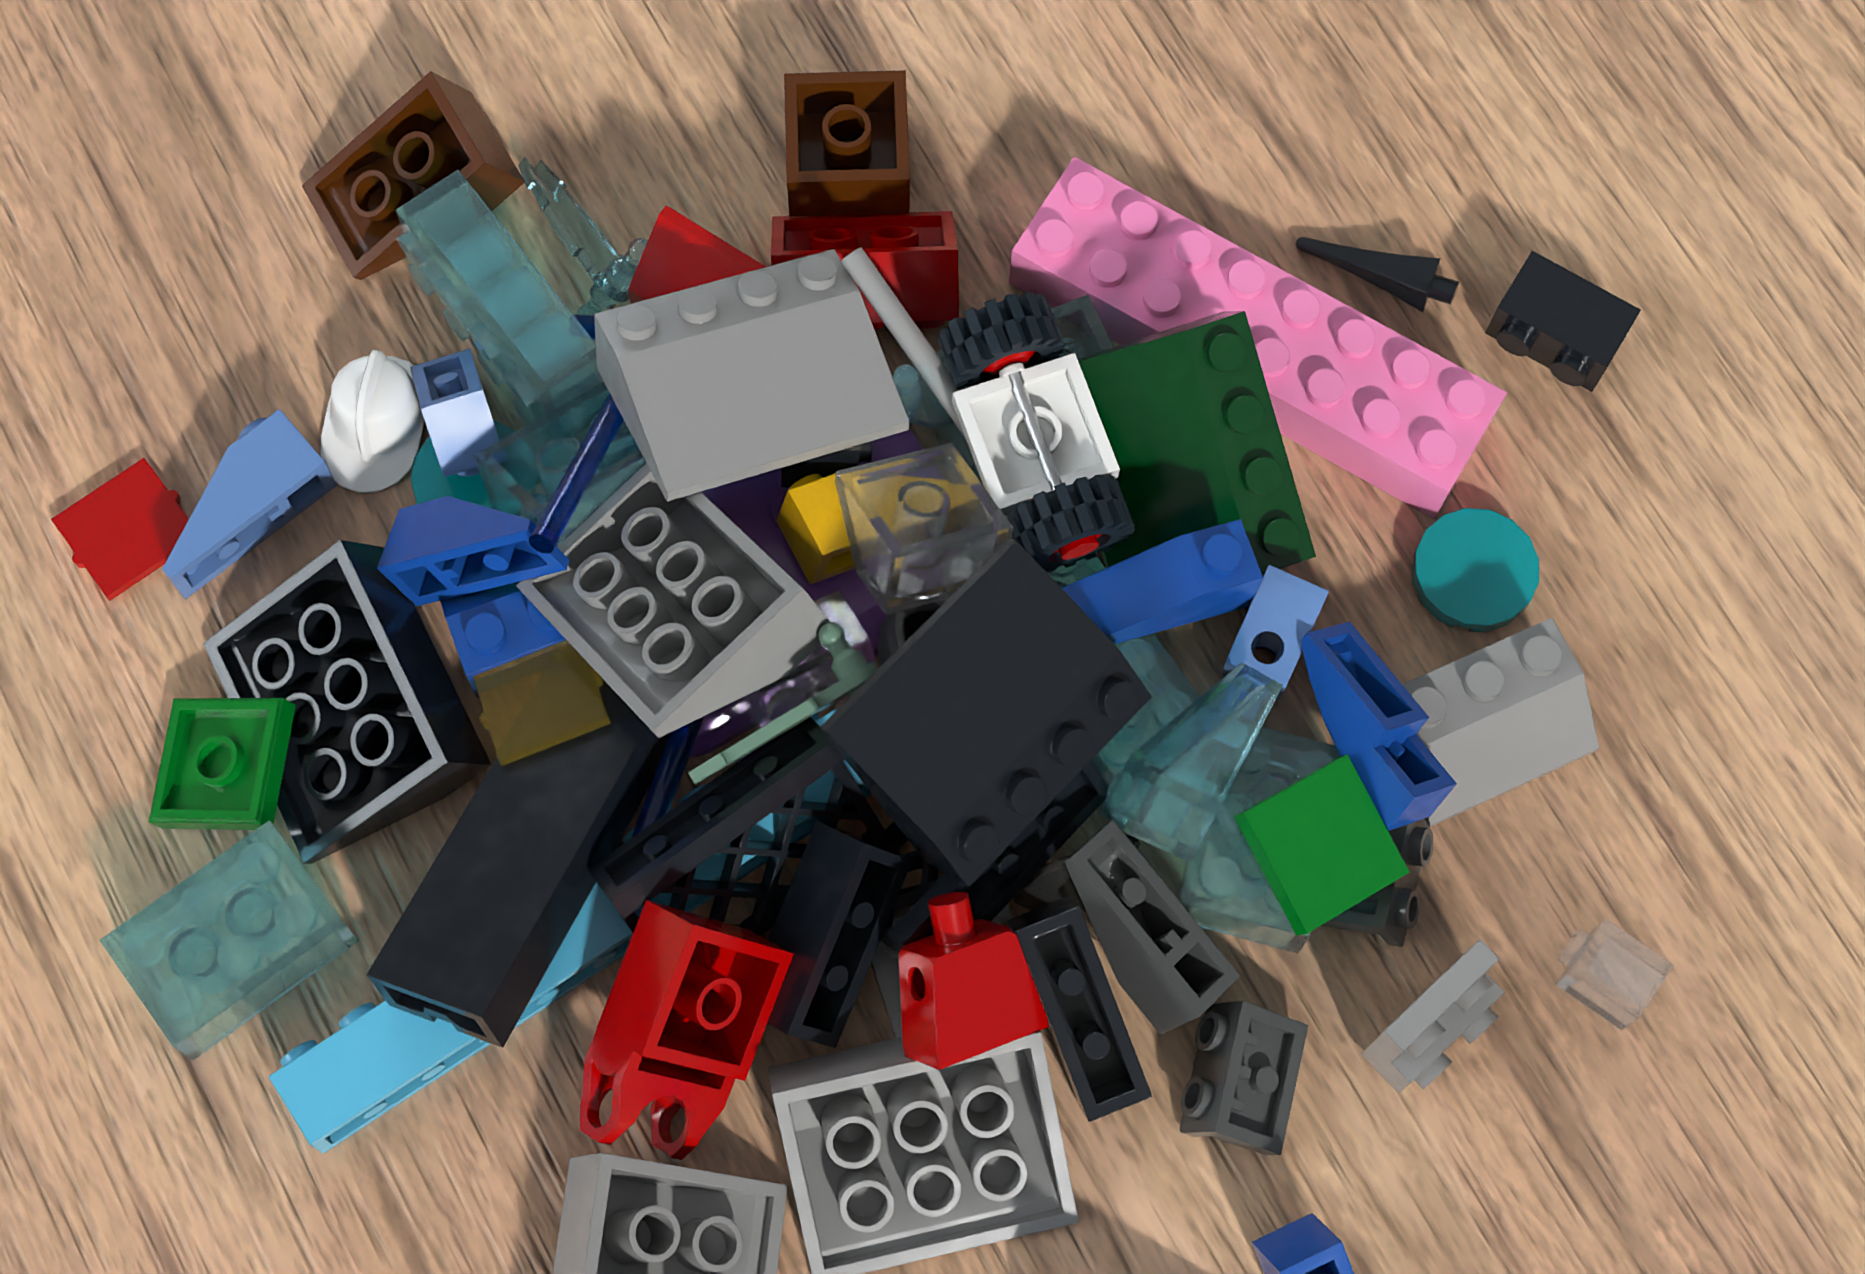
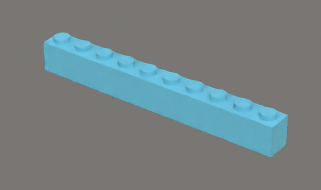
(392, 1054)

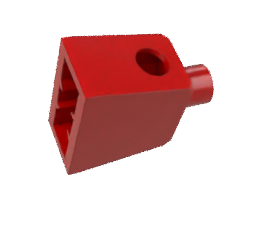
(964, 987)

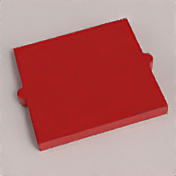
(123, 528)

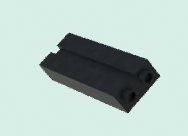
(516, 877)

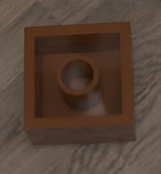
(847, 143)

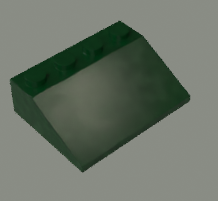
(1197, 439)

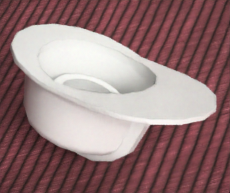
(372, 423)

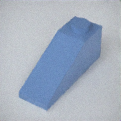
(252, 494)

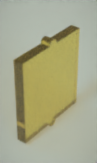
(540, 701)

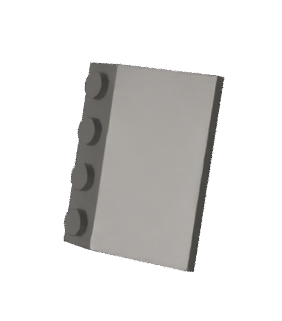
(748, 374)
(675, 605)
(920, 1158)
(666, 1220)

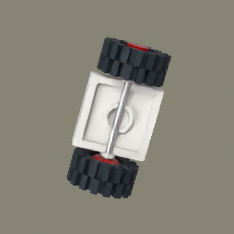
(1035, 431)

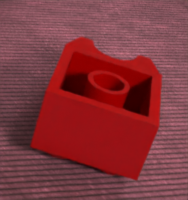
(679, 1025)

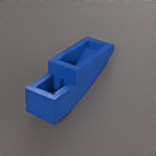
(1375, 725)

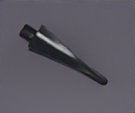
(1404, 276)

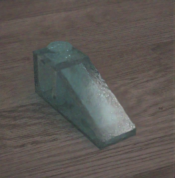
(1187, 767)

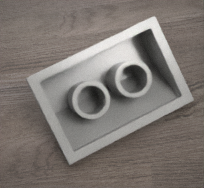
(1505, 716)

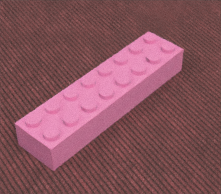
(1330, 371)

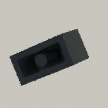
(1561, 322)

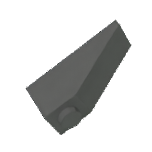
(1147, 933)

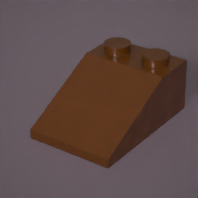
(398, 157)

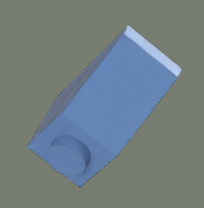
(454, 411)

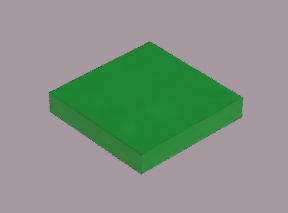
(222, 763)
(1321, 844)

